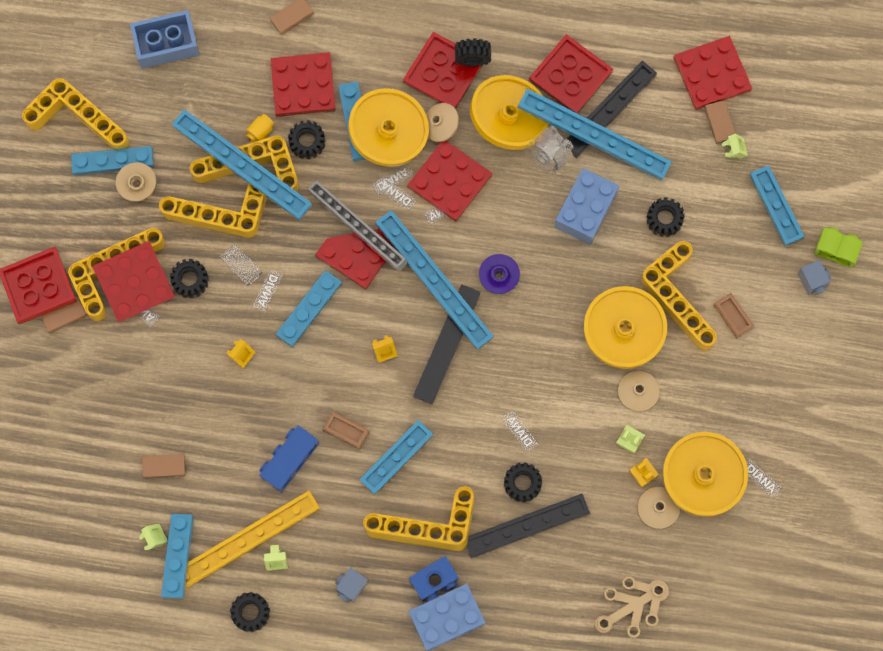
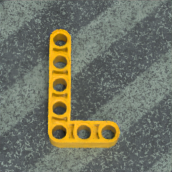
(80, 110)
(269, 155)
(220, 214)
(87, 279)
(676, 298)
(427, 528)

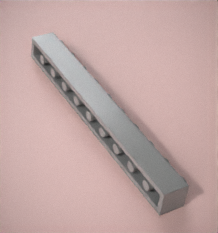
(358, 226)

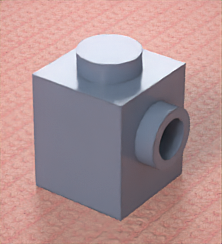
(814, 278)
(350, 585)

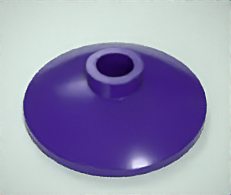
(499, 264)

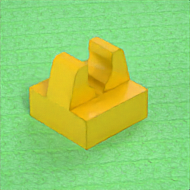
(384, 349)
(241, 353)
(644, 472)

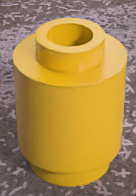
(259, 128)

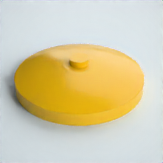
(497, 115)
(388, 127)
(625, 327)
(705, 474)

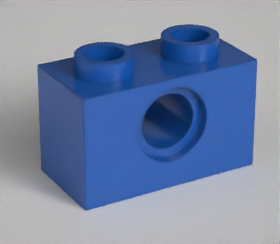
(440, 568)

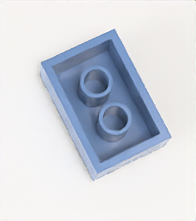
(164, 39)
(586, 206)
(447, 617)

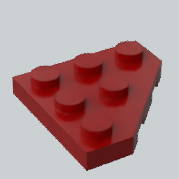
(352, 258)

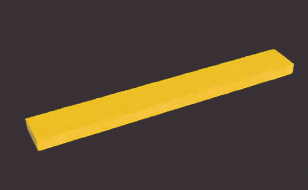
(250, 537)

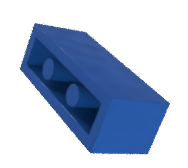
(288, 458)

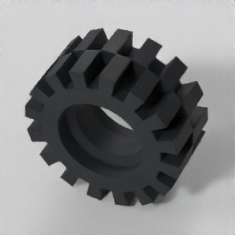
(473, 52)
(306, 151)
(673, 208)
(189, 266)
(523, 495)
(240, 603)

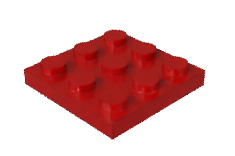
(712, 72)
(438, 74)
(571, 74)
(303, 84)
(449, 180)
(133, 281)
(37, 285)

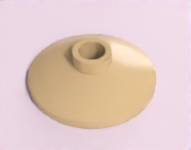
(447, 123)
(135, 173)
(631, 398)
(651, 515)

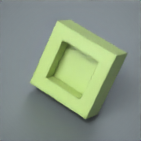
(738, 147)
(630, 439)
(154, 536)
(275, 559)

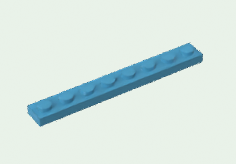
(594, 134)
(242, 165)
(434, 280)

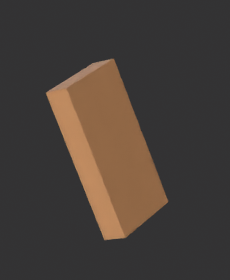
(291, 16)
(719, 121)
(733, 315)
(64, 316)
(346, 430)
(163, 466)

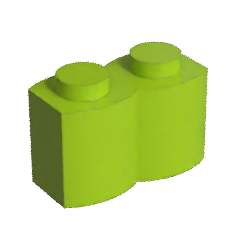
(838, 247)

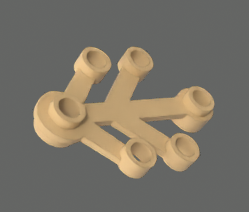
(634, 605)

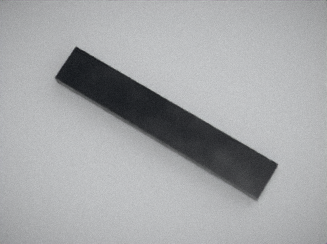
(617, 101)
(443, 352)
(527, 525)

